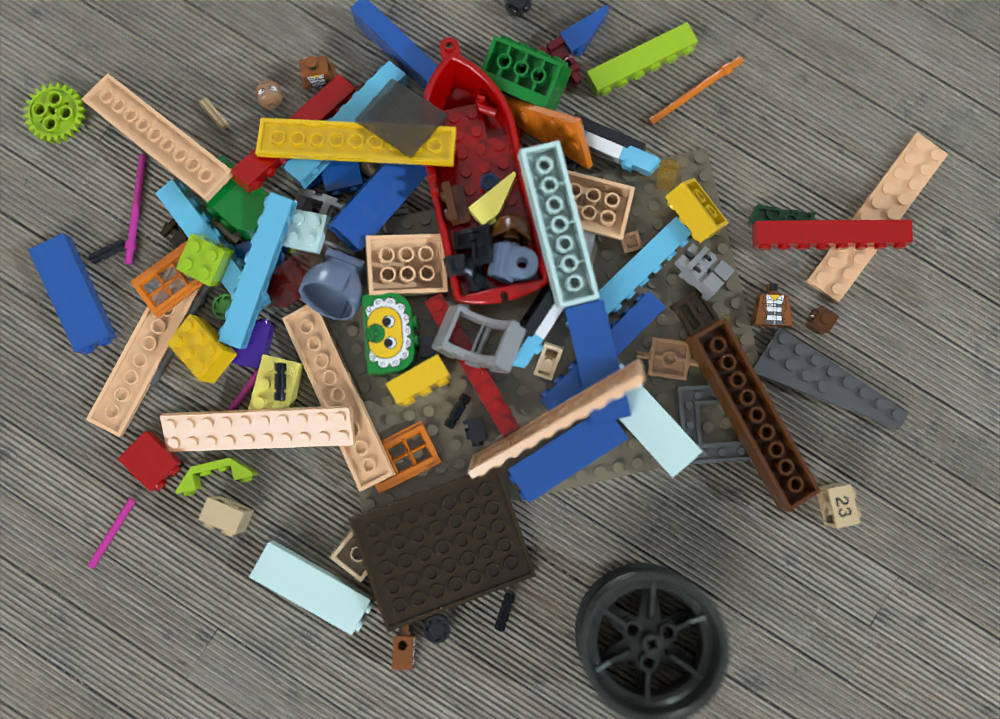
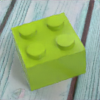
(205, 259)

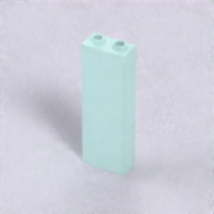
(658, 431)
(312, 587)

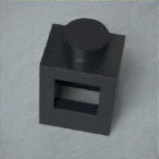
(475, 431)

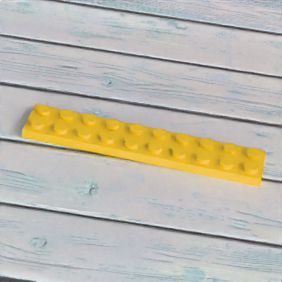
(346, 143)

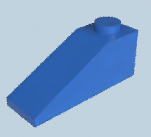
(581, 33)

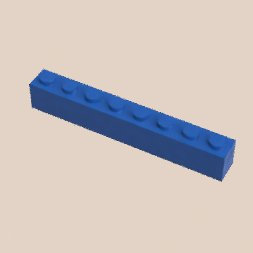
(623, 333)

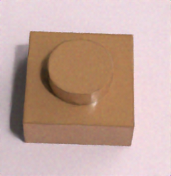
(631, 242)

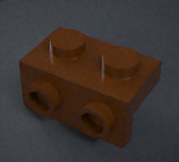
(456, 203)

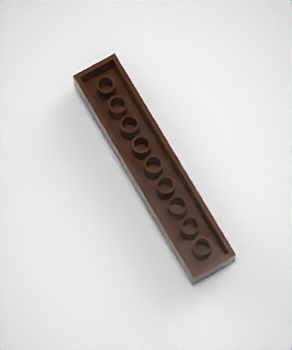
(753, 415)

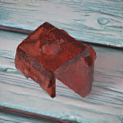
(286, 282)

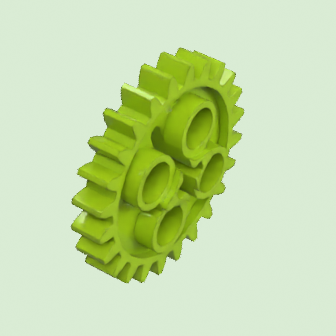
(55, 113)

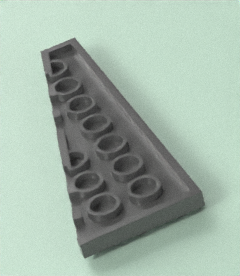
(807, 371)

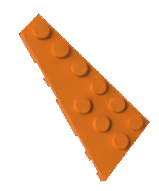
(552, 127)

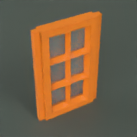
(164, 285)

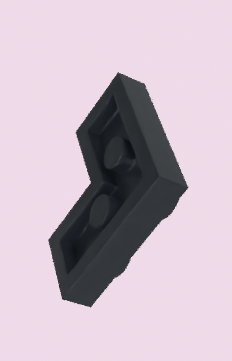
(477, 239)
(462, 265)

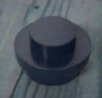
(488, 181)

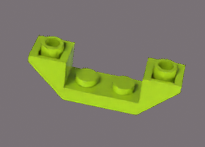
(192, 481)

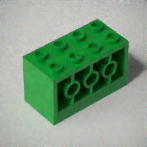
(526, 73)

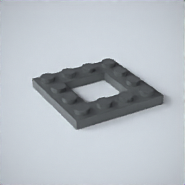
(689, 420)

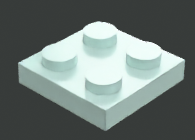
(307, 231)

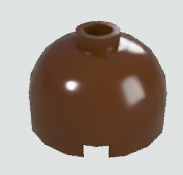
(512, 229)

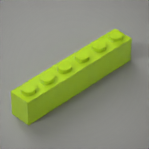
(641, 60)

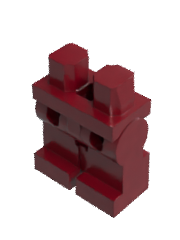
(558, 49)

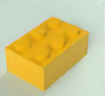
(696, 210)
(200, 350)
(419, 381)

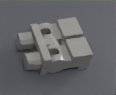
(704, 270)

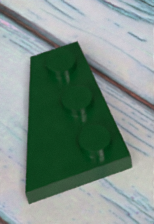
(768, 213)

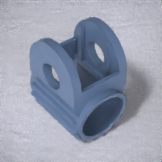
(505, 261)

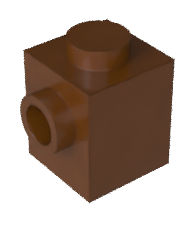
(822, 319)

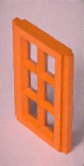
(416, 468)

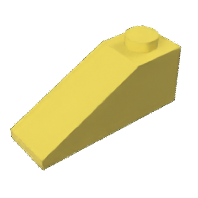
(490, 205)

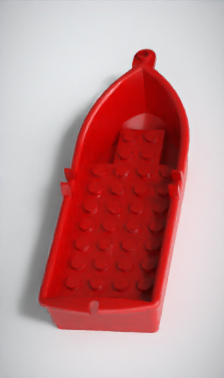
(481, 147)

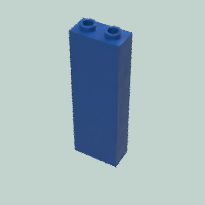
(393, 42)
(375, 202)
(72, 294)
(596, 354)
(564, 457)

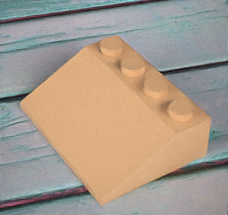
(601, 204)
(405, 265)

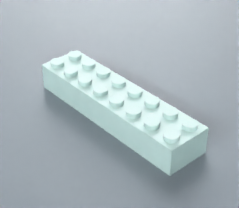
(558, 225)

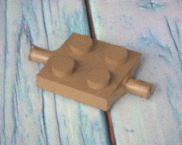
(668, 359)

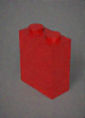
(151, 461)

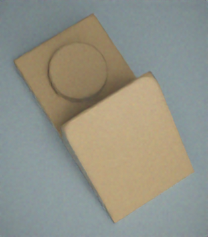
(548, 360)

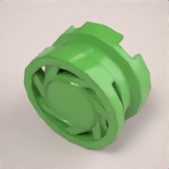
(220, 305)

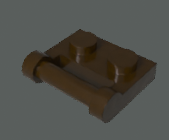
(698, 307)

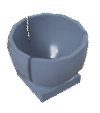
(334, 286)

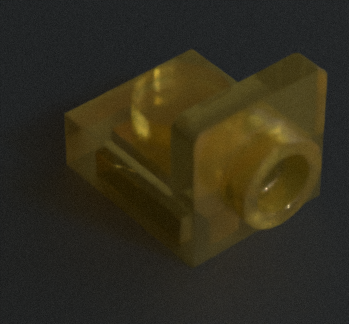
(667, 174)

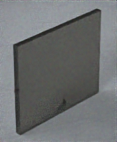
(401, 118)

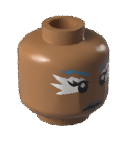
(269, 94)

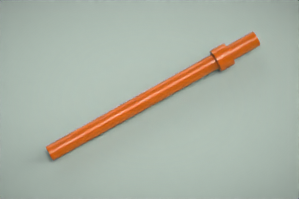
(725, 70)

